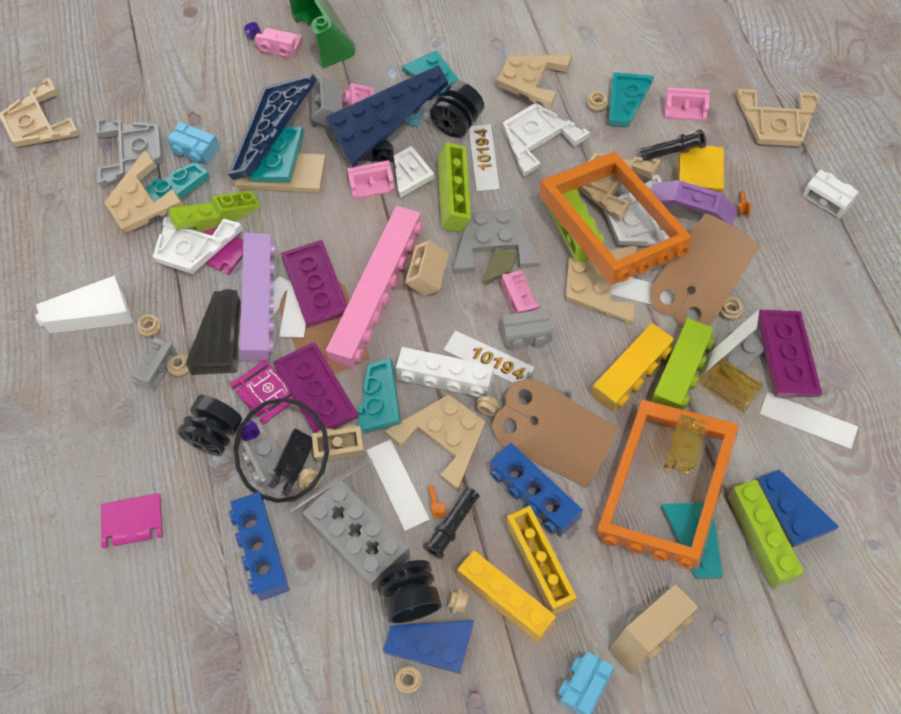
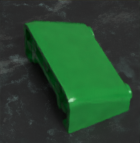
(331, 36)

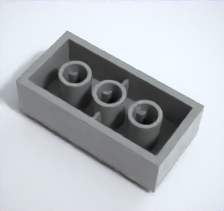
(358, 517)

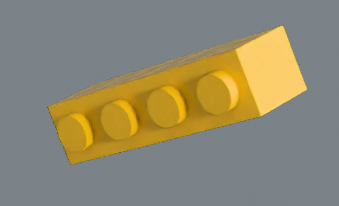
(632, 367)
(541, 561)
(506, 596)

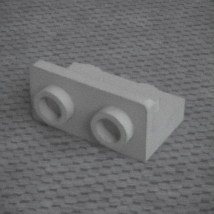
(744, 353)
(264, 457)

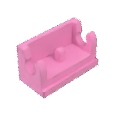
(686, 104)
(371, 180)
(518, 292)

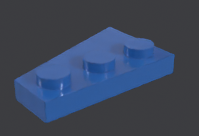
(794, 510)
(431, 644)

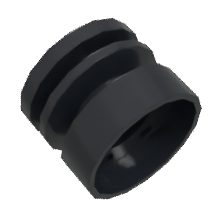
(457, 109)
(209, 425)
(409, 591)

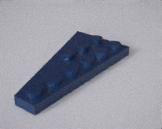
(380, 115)
(269, 118)

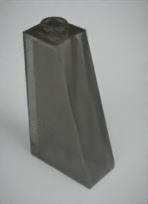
(217, 339)

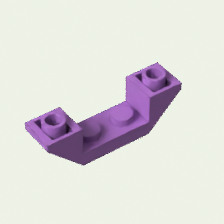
(695, 198)

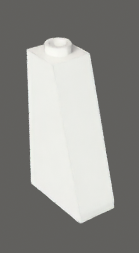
(85, 308)

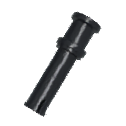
(681, 144)
(445, 532)

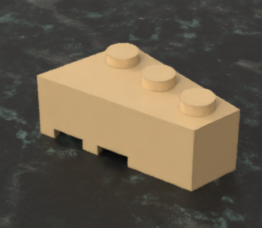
(652, 628)

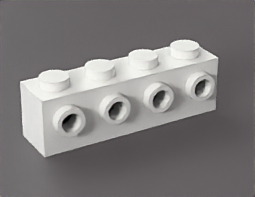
(445, 372)

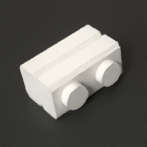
(830, 193)

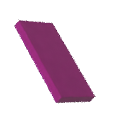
(314, 283)
(788, 354)
(314, 384)

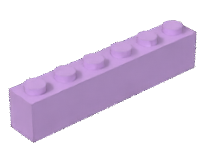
(256, 297)

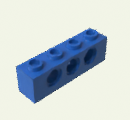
(512, 460)
(275, 580)

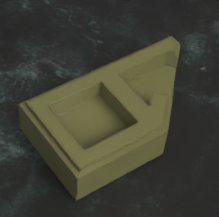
(500, 263)

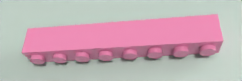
(374, 288)

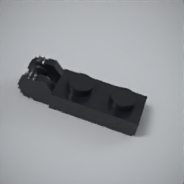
(292, 459)

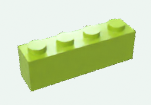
(453, 187)
(581, 208)
(683, 364)
(765, 534)

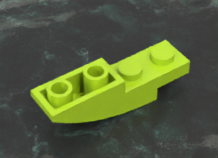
(210, 214)

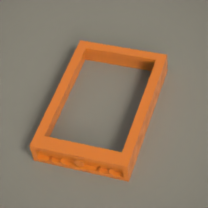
(639, 262)
(659, 548)

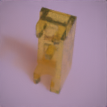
(685, 444)

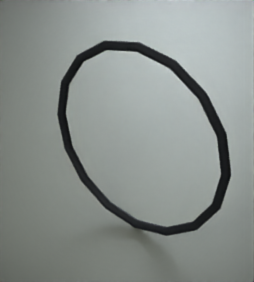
(325, 458)

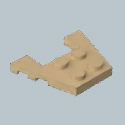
(525, 73)
(27, 122)
(777, 125)
(602, 190)
(132, 203)
(592, 291)
(451, 428)

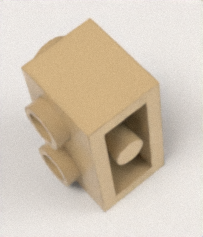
(427, 268)
(342, 443)

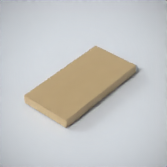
(305, 178)

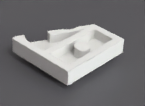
(411, 171)

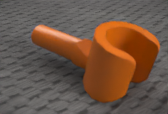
(744, 206)
(438, 509)

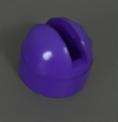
(251, 30)
(250, 431)

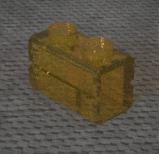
(733, 385)

